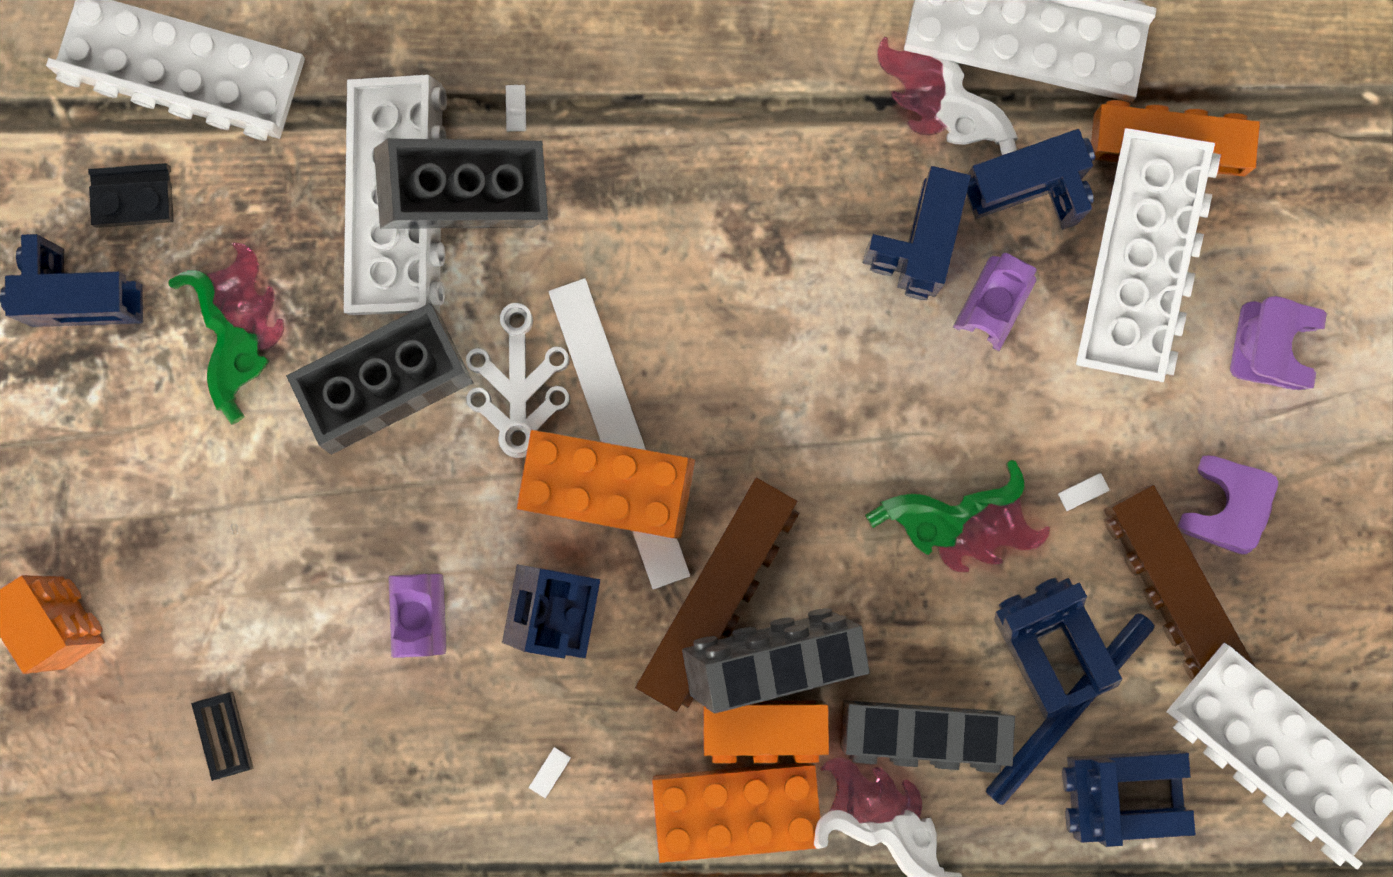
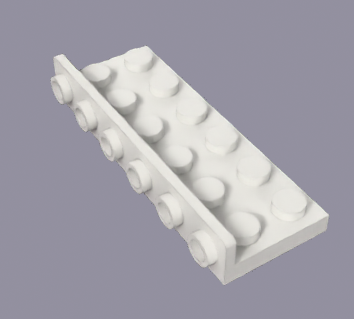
(1056, 42)
(178, 67)
(1147, 254)
(388, 267)
(1283, 754)

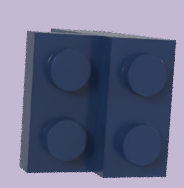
(1035, 171)
(928, 253)
(54, 298)
(1049, 609)
(550, 612)
(1095, 797)

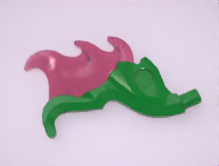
(239, 320)
(968, 529)

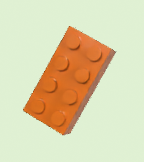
(606, 484)
(736, 811)

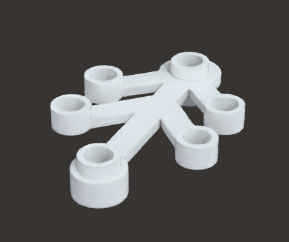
(518, 388)

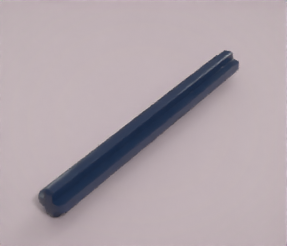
(1054, 728)

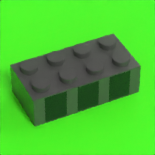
(460, 183)
(379, 379)
(775, 660)
(927, 733)

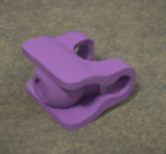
(997, 298)
(1265, 342)
(1247, 508)
(417, 615)

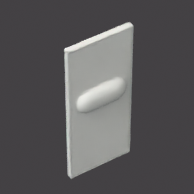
(515, 108)
(1083, 492)
(549, 772)

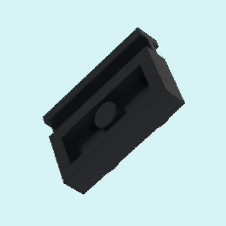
(130, 195)

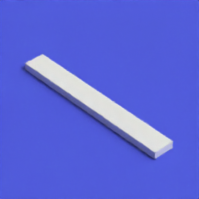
(610, 410)

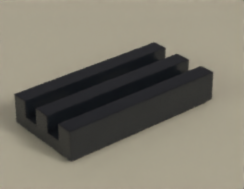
(237, 733)

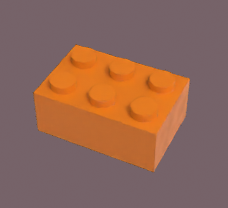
(46, 623)
(768, 731)

